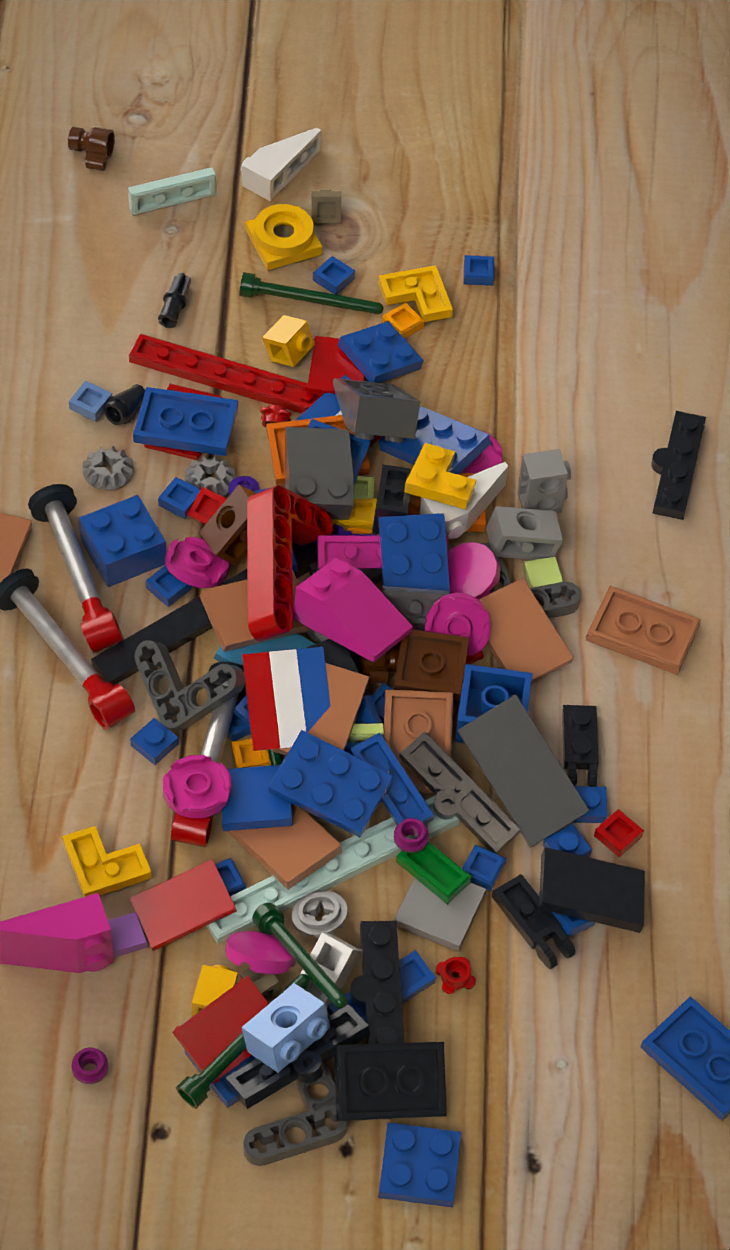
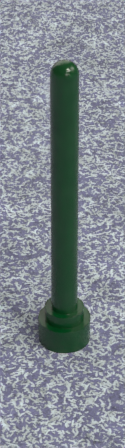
(252, 285)
(271, 921)
(195, 1088)

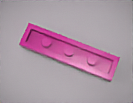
(357, 551)

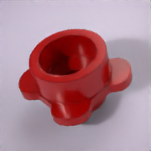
(274, 414)
(455, 965)

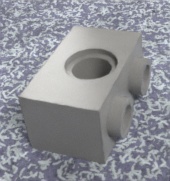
(524, 533)

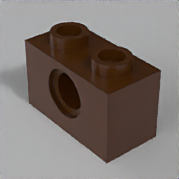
(228, 527)

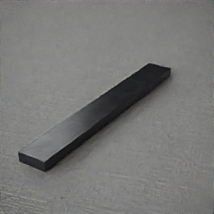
(177, 627)

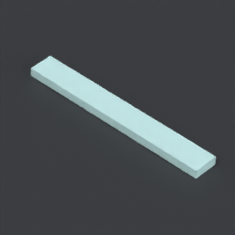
(356, 857)

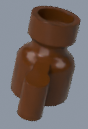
(97, 142)
(379, 669)

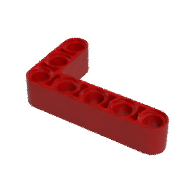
(273, 522)

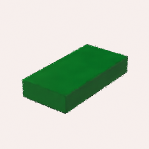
(435, 871)

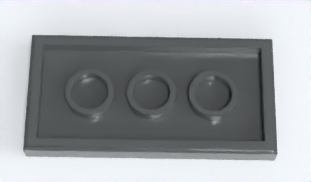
(523, 771)

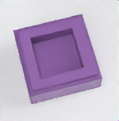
(126, 934)

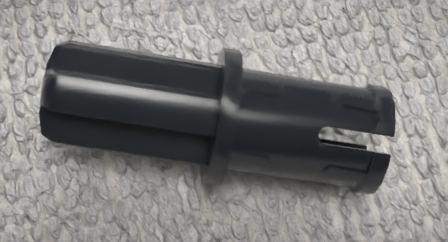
(174, 301)

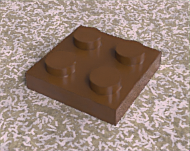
(431, 663)

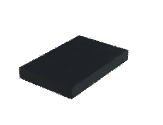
(592, 890)
(390, 1081)

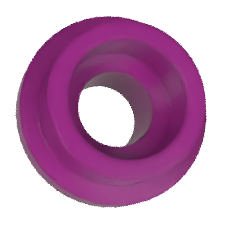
(411, 827)
(90, 1056)

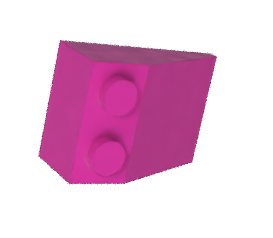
(349, 610)
(60, 937)

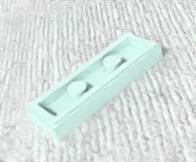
(172, 191)

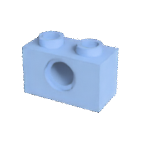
(286, 1027)

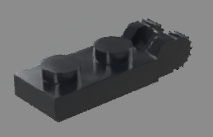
(580, 742)
(536, 926)

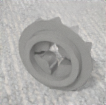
(224, 474)
(99, 476)
(309, 908)

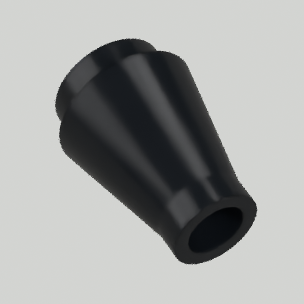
(122, 406)

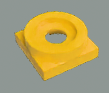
(283, 251)

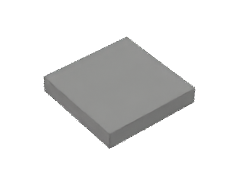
(434, 919)

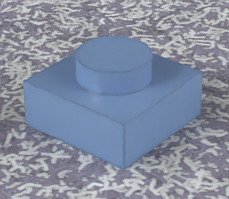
(89, 401)

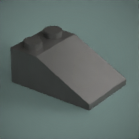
(377, 409)
(320, 468)

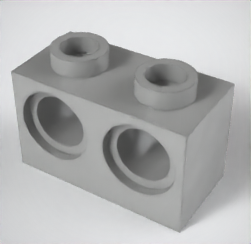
(543, 481)

